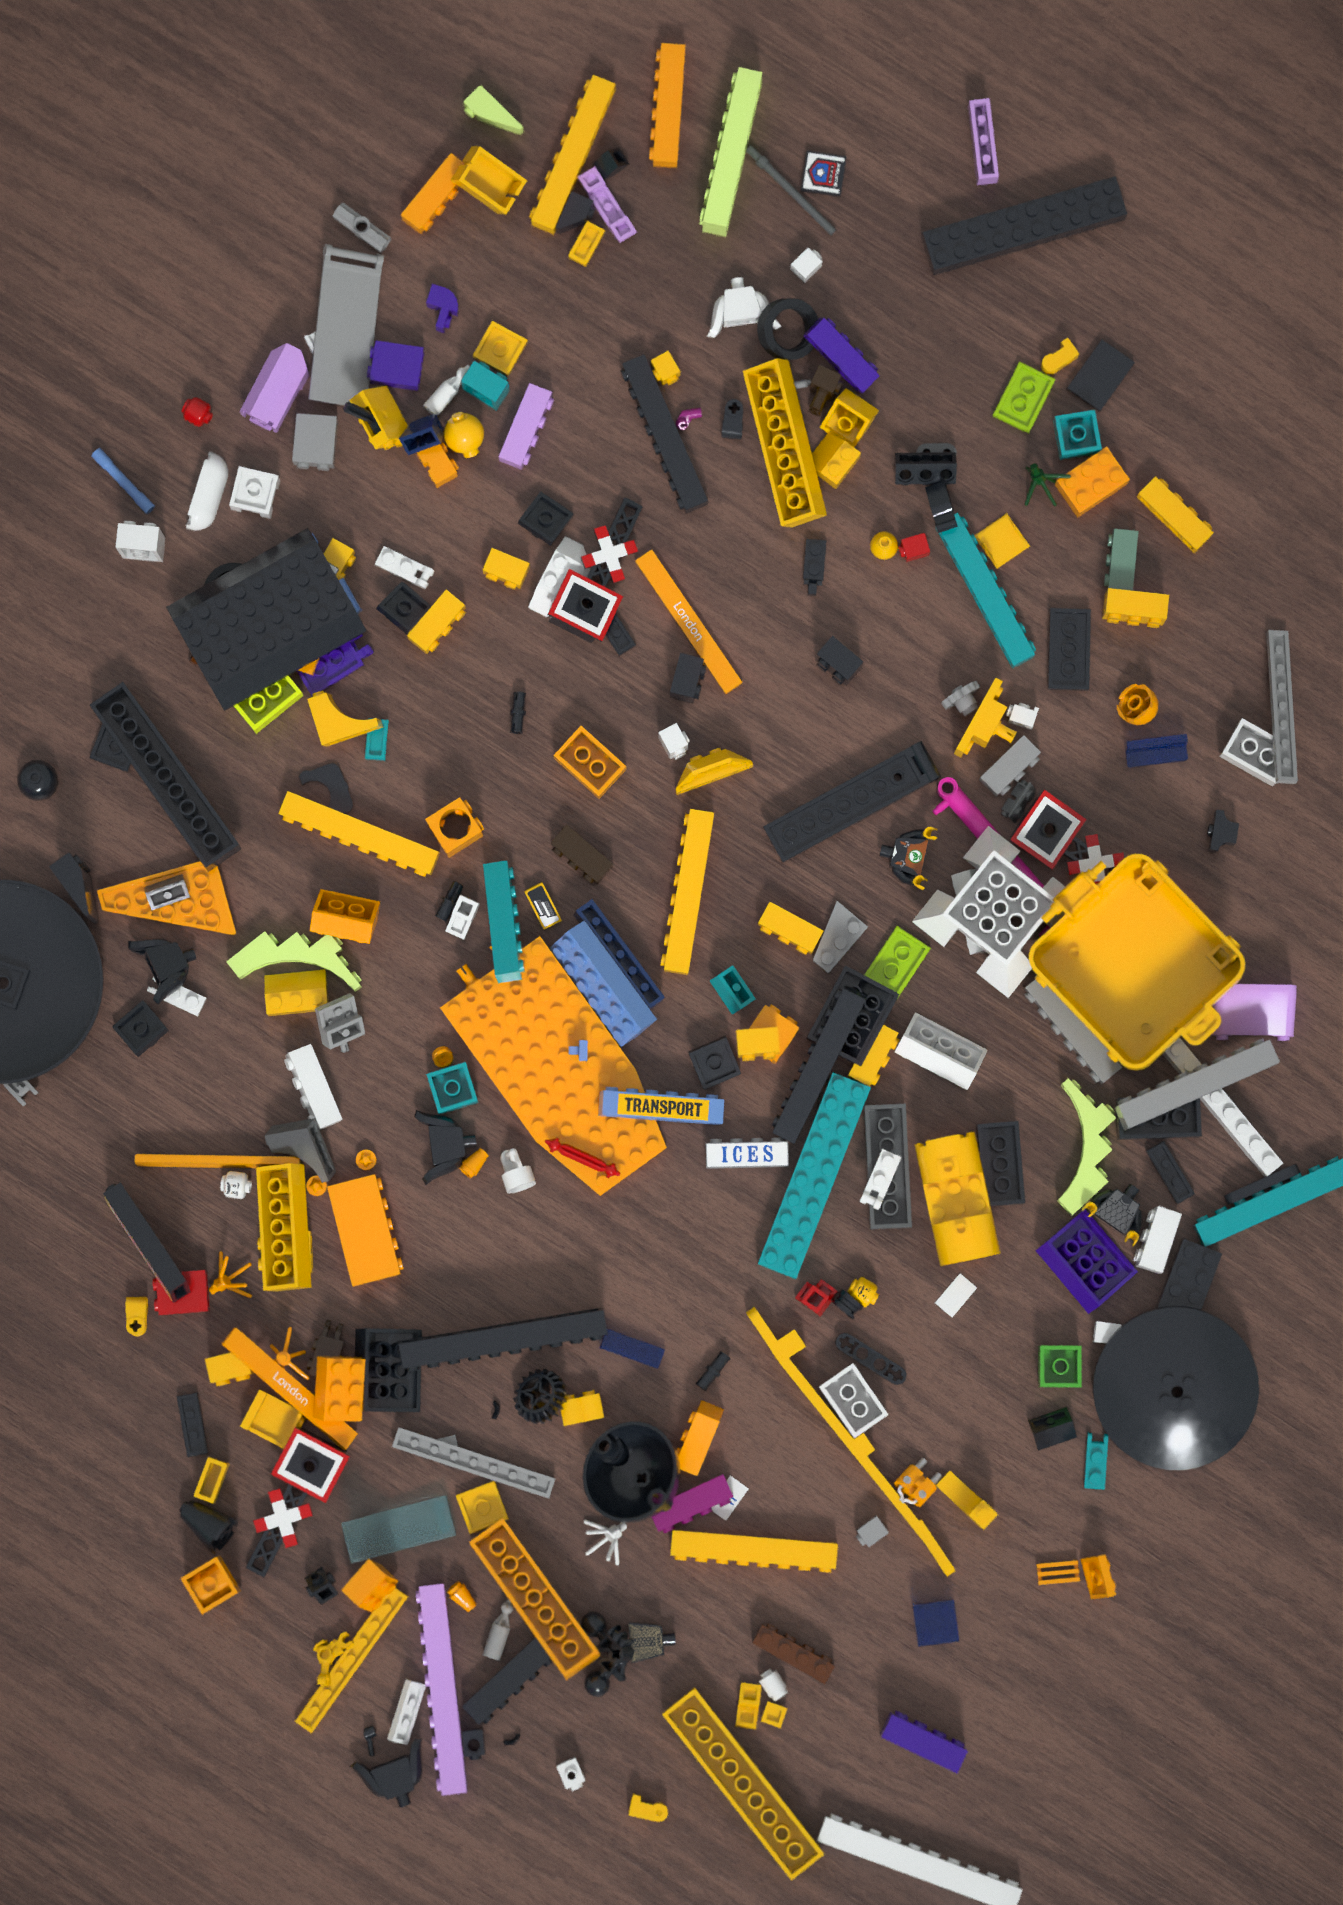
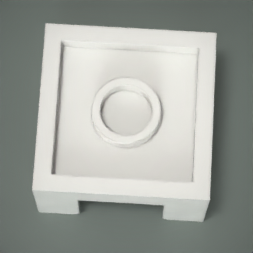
(254, 491)

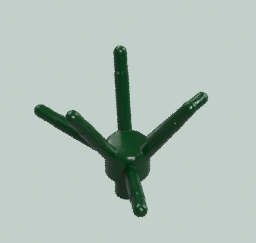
(1038, 478)

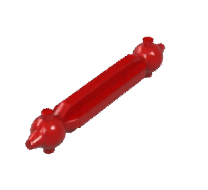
(582, 1157)

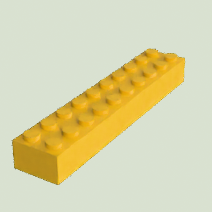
(743, 1783)

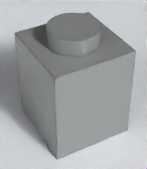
(871, 1532)

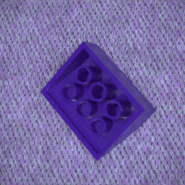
(1086, 1261)

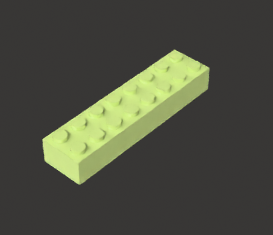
(733, 146)

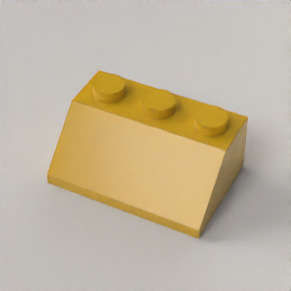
(295, 992)

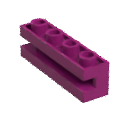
(694, 1501)

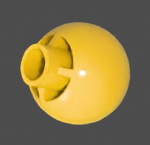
(464, 434)

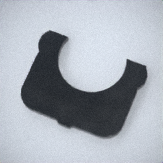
(333, 779)

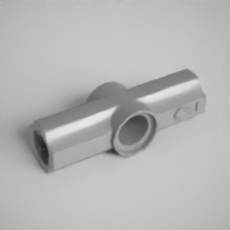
(371, 235)

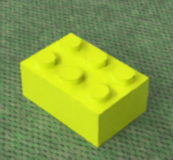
(269, 703)

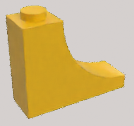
(333, 724)
(966, 1500)

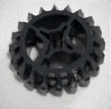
(544, 1405)

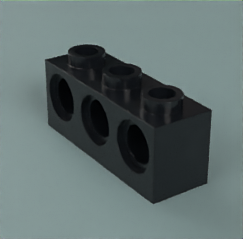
(932, 462)

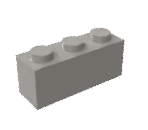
(1010, 767)

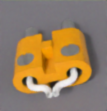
(915, 1484)

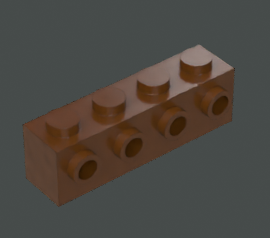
(794, 1654)

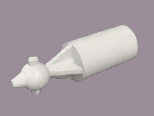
(445, 393)

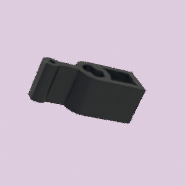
(941, 506)

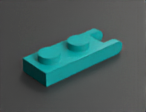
(1095, 1463)

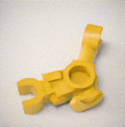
(327, 1653)

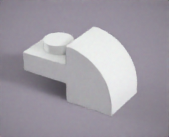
(462, 916)

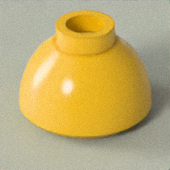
(884, 545)

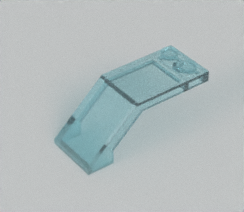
(398, 1529)

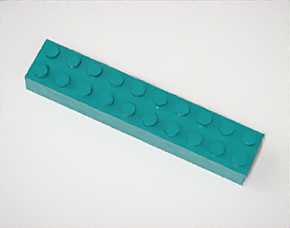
(814, 1176)

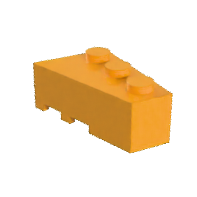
(698, 1437)

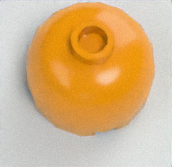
(1137, 704)

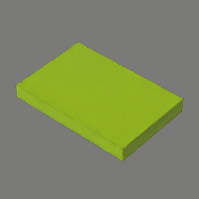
(1024, 397)
(897, 960)

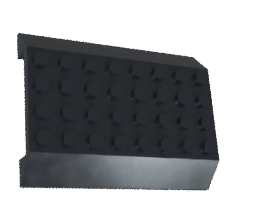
(266, 619)

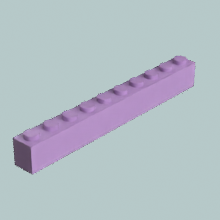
(442, 1688)

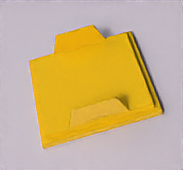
(1001, 541)

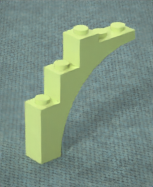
(323, 953)
(1094, 1148)

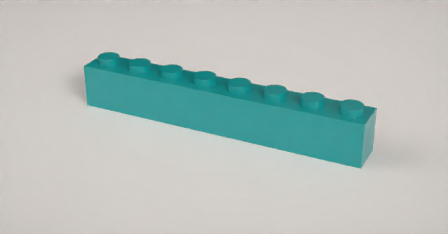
(987, 593)
(1270, 1203)

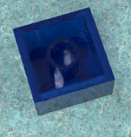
(935, 1622)

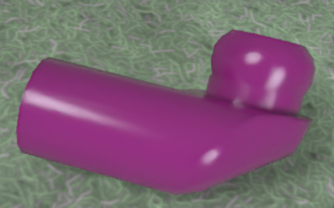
(686, 416)

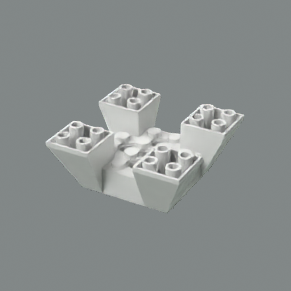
(995, 874)

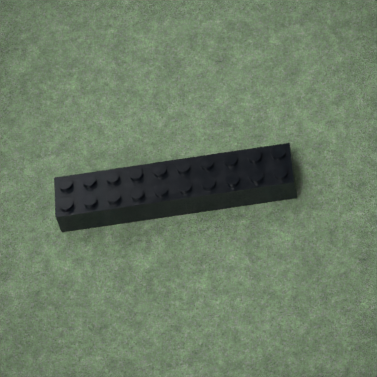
(1024, 225)
(165, 777)
(502, 1338)

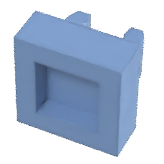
(581, 1050)

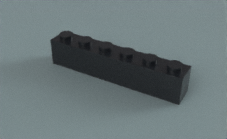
(507, 1682)

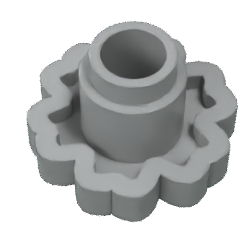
(963, 699)

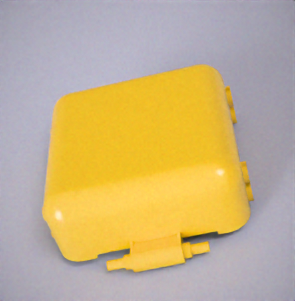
(1136, 960)

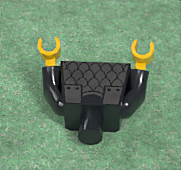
(1118, 1211)

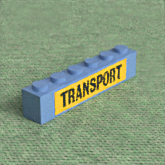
(661, 1107)

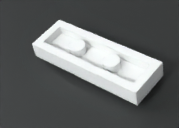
(406, 1712)

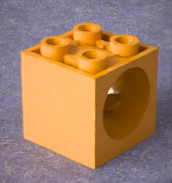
(437, 821)
(787, 1027)
(211, 1584)

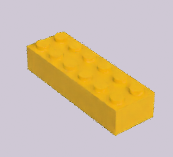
(283, 1227)

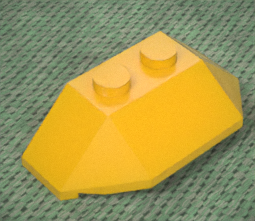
(711, 768)

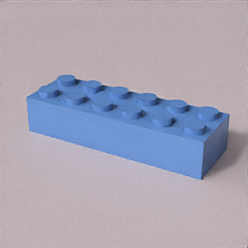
(602, 983)

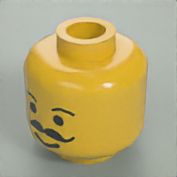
(863, 1291)

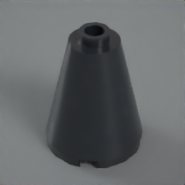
(208, 1524)

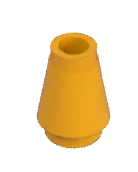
(473, 1163)
(460, 1595)

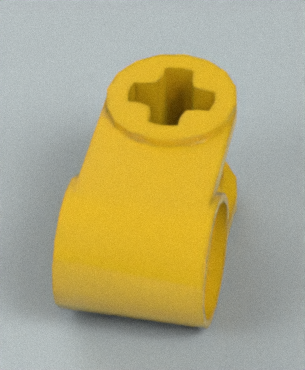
(136, 1311)

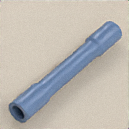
(138, 497)

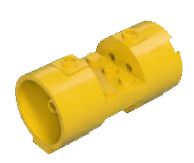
(957, 1199)

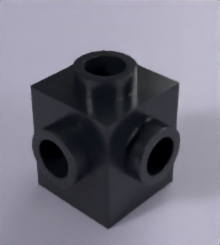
(321, 1585)

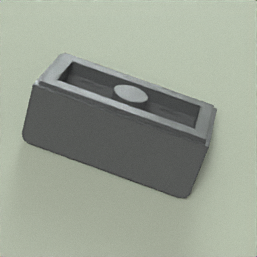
(166, 892)

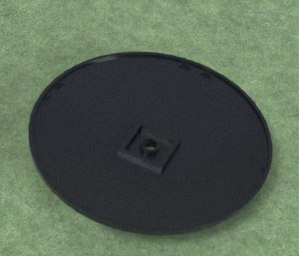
(51, 979)

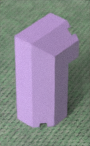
(276, 387)

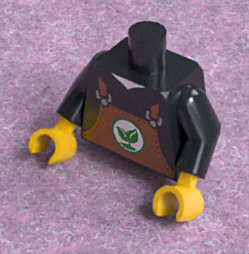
(909, 855)

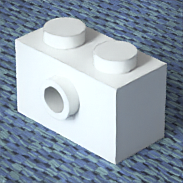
(674, 741)

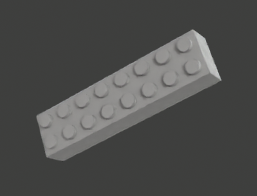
(1196, 1085)

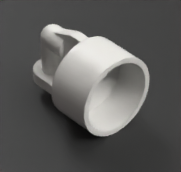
(516, 1176)

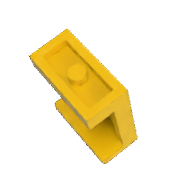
(272, 1419)

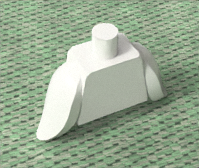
(738, 307)

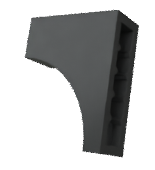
(304, 1142)

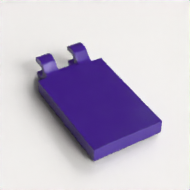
(336, 666)

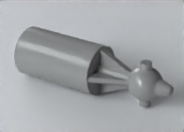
(498, 1633)

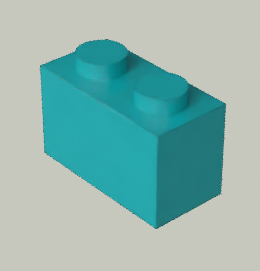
(732, 989)

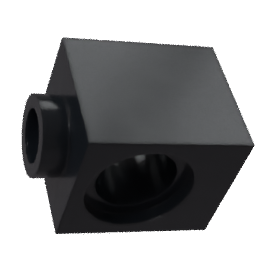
(477, 1734)

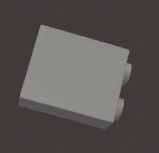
(315, 441)

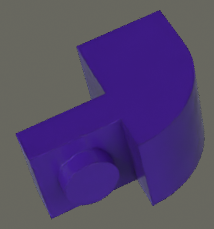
(445, 302)

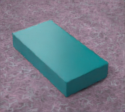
(377, 742)

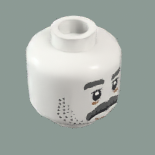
(235, 1185)

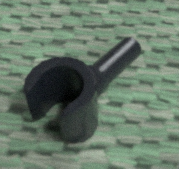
(369, 1732)

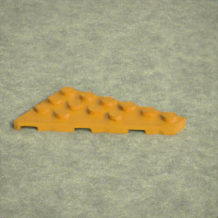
(204, 909)

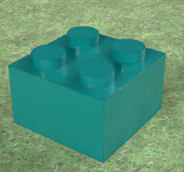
(485, 384)
(1077, 434)
(452, 1088)

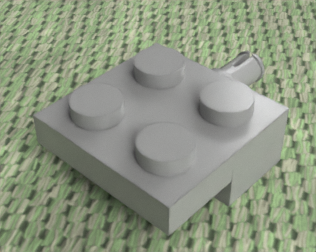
(339, 1022)

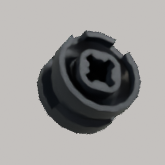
(847, 1304)

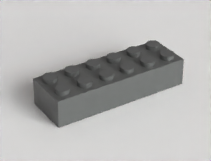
(888, 1131)

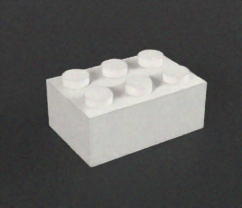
(140, 541)
(1251, 751)
(1157, 1239)
(853, 1400)

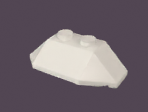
(565, 557)

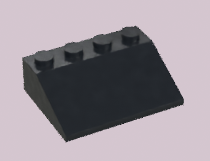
(74, 877)
(870, 1019)
(385, 1381)

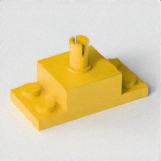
(986, 722)

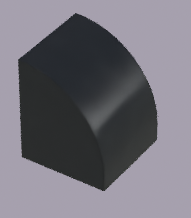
(611, 163)

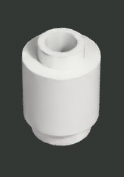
(773, 1684)

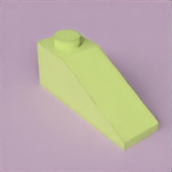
(489, 111)

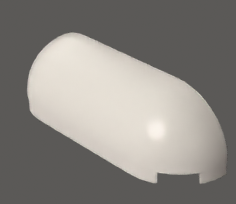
(208, 492)

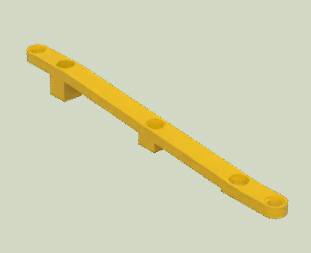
(859, 1446)

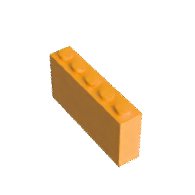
(365, 1230)

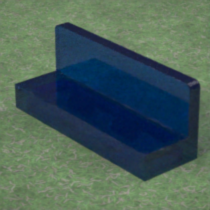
(1156, 750)
(632, 1348)

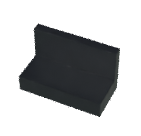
(1052, 1428)

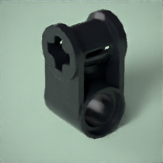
(732, 423)

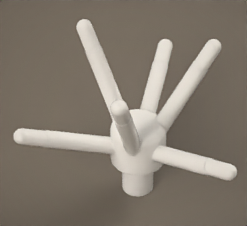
(612, 1534)

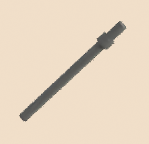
(763, 163)

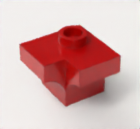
(816, 1297)

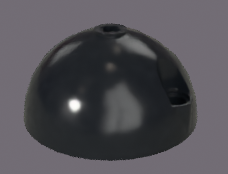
(618, 1484)

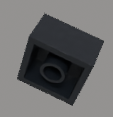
(838, 661)
(687, 677)

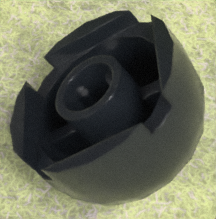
(37, 780)

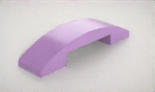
(606, 205)

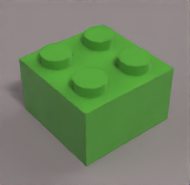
(1059, 1366)

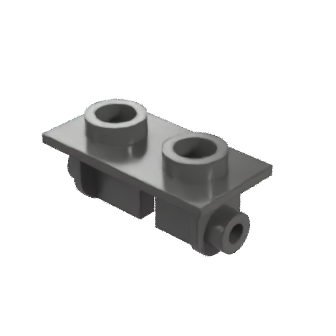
(1024, 793)

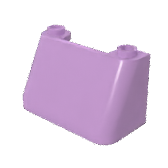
(1257, 1011)

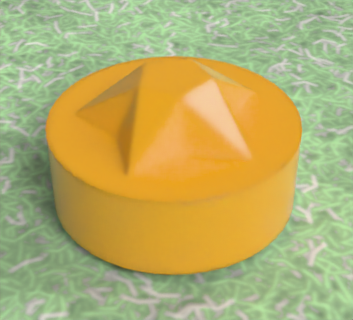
(442, 1056)
(366, 1160)
(315, 1186)

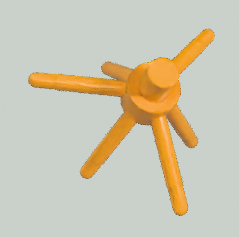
(223, 1282)
(284, 1358)

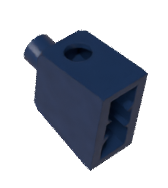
(422, 434)

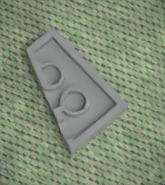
(839, 936)

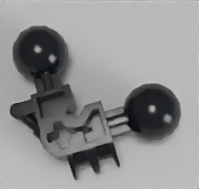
(619, 1653)

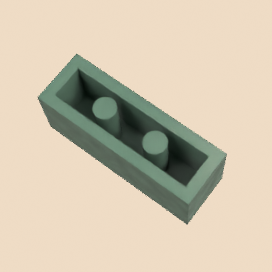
(1121, 559)

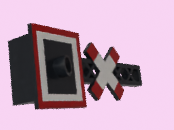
(567, 606)
(1049, 848)
(319, 1483)

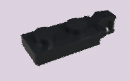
(814, 564)

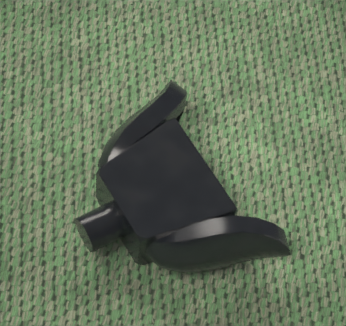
(166, 963)
(446, 1144)
(395, 1776)

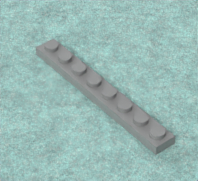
(1282, 707)
(473, 1462)

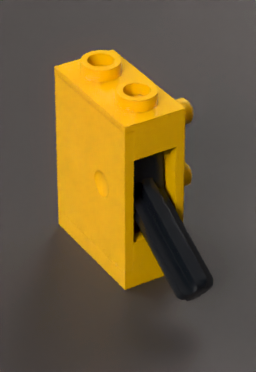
(379, 416)

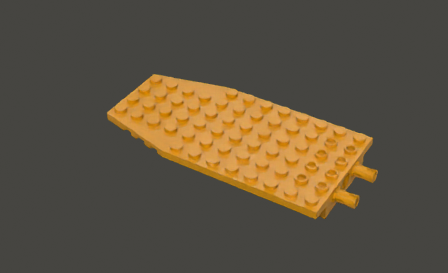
(523, 1043)

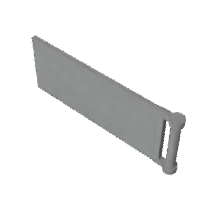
(344, 326)

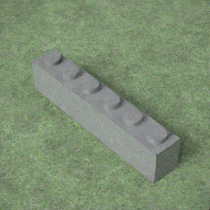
(1076, 1035)

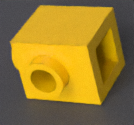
(665, 369)

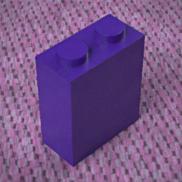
(396, 365)

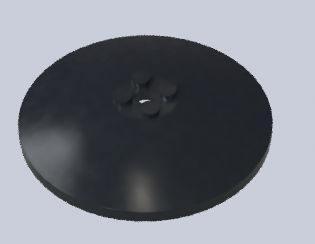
(1170, 1350)

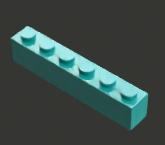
(502, 921)

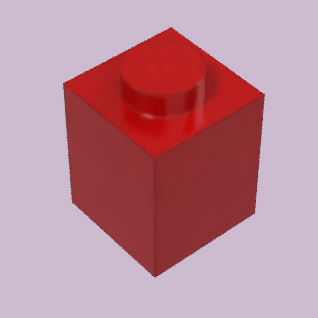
(914, 547)

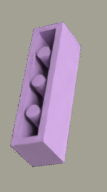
(983, 141)
(525, 426)

